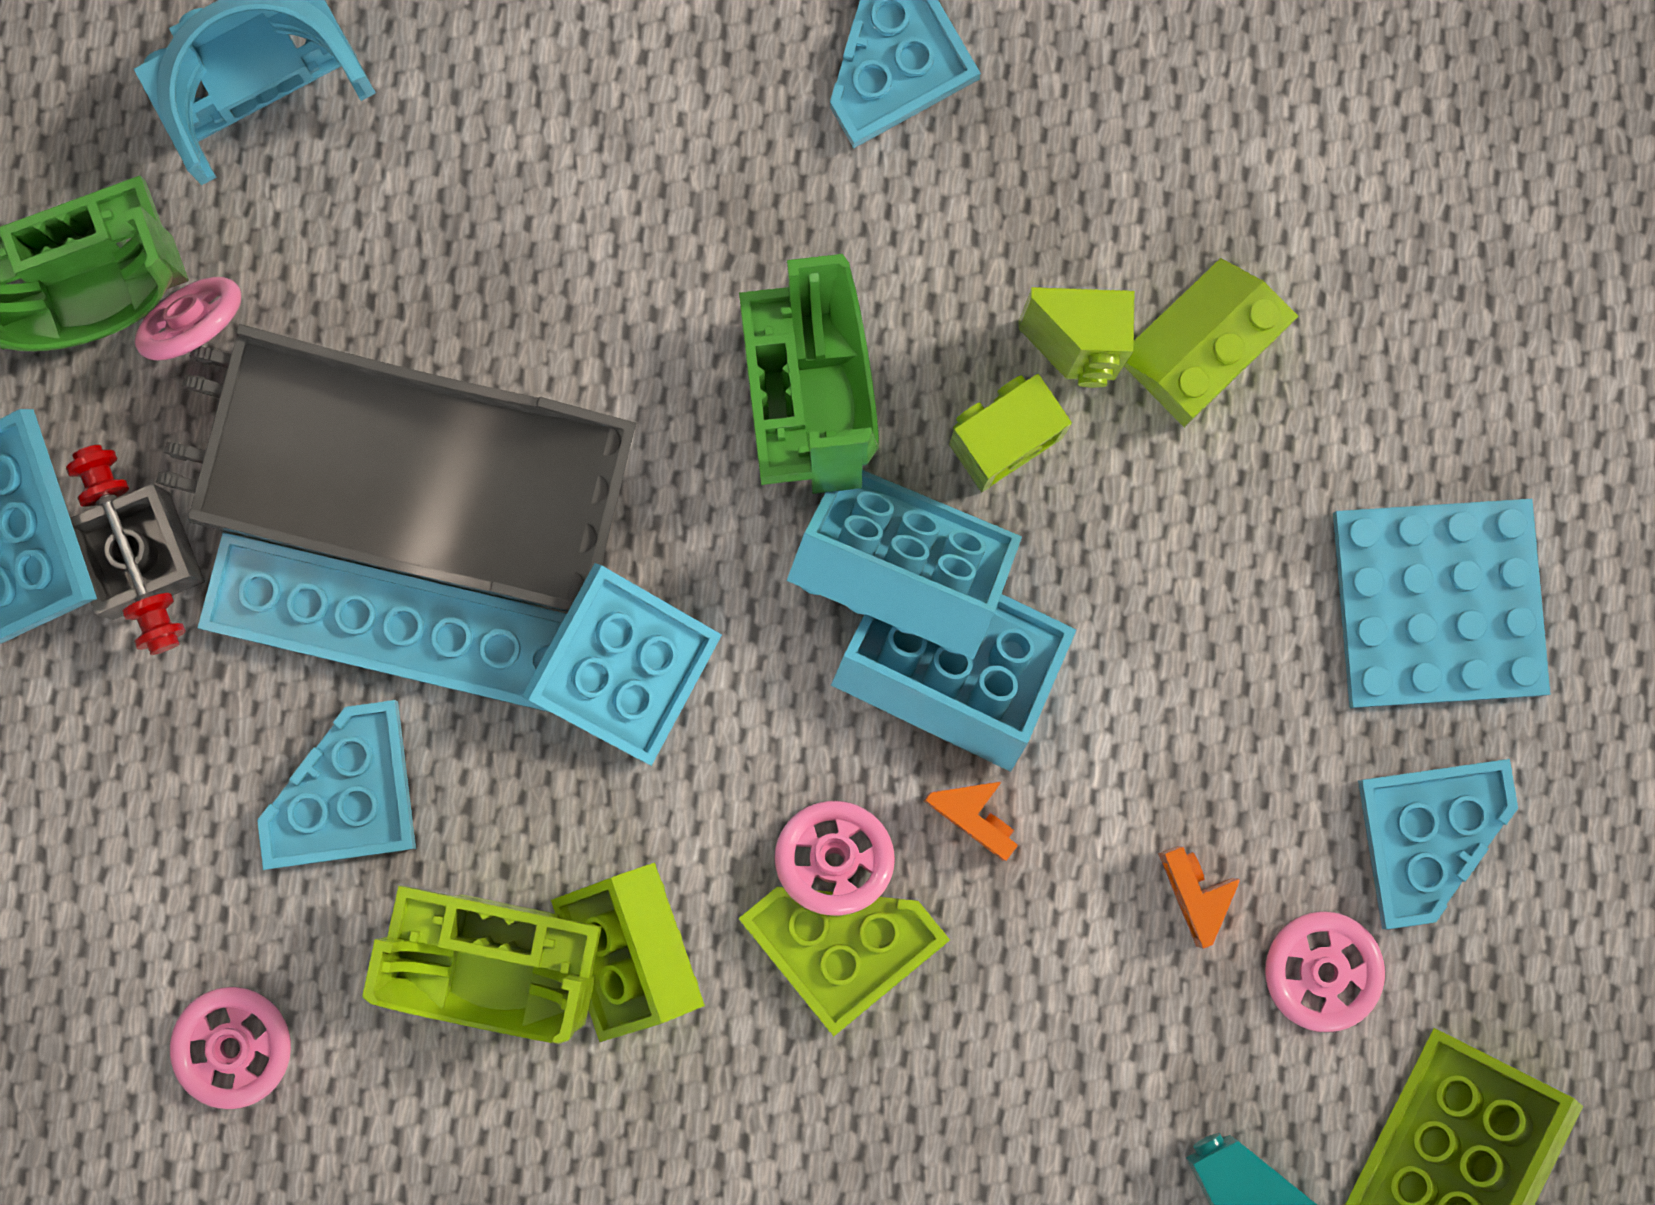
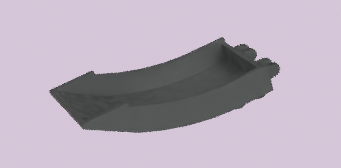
(404, 469)

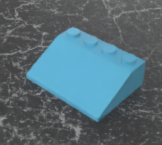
(907, 562)
(973, 703)

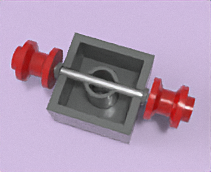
(132, 549)

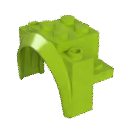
(484, 965)

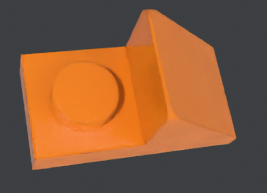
(962, 809)
(1203, 908)

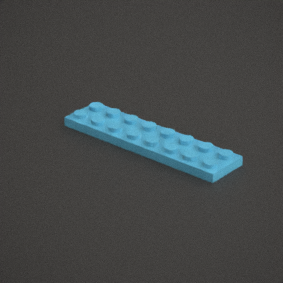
(377, 619)

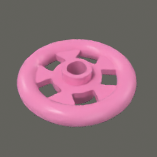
(188, 318)
(849, 820)
(1289, 993)
(193, 1026)

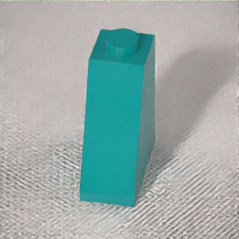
(1239, 1177)

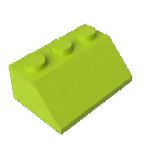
(1081, 331)
(1207, 339)
(639, 956)

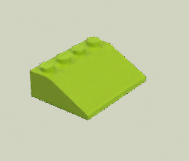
(1466, 1133)

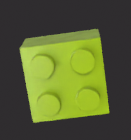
(1009, 431)

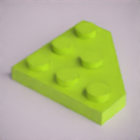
(846, 959)

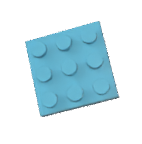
(622, 664)

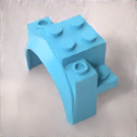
(244, 63)

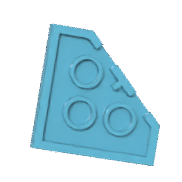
(897, 65)
(345, 794)
(1431, 834)

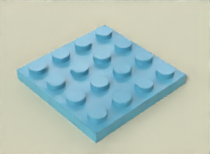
(39, 550)
(1441, 603)

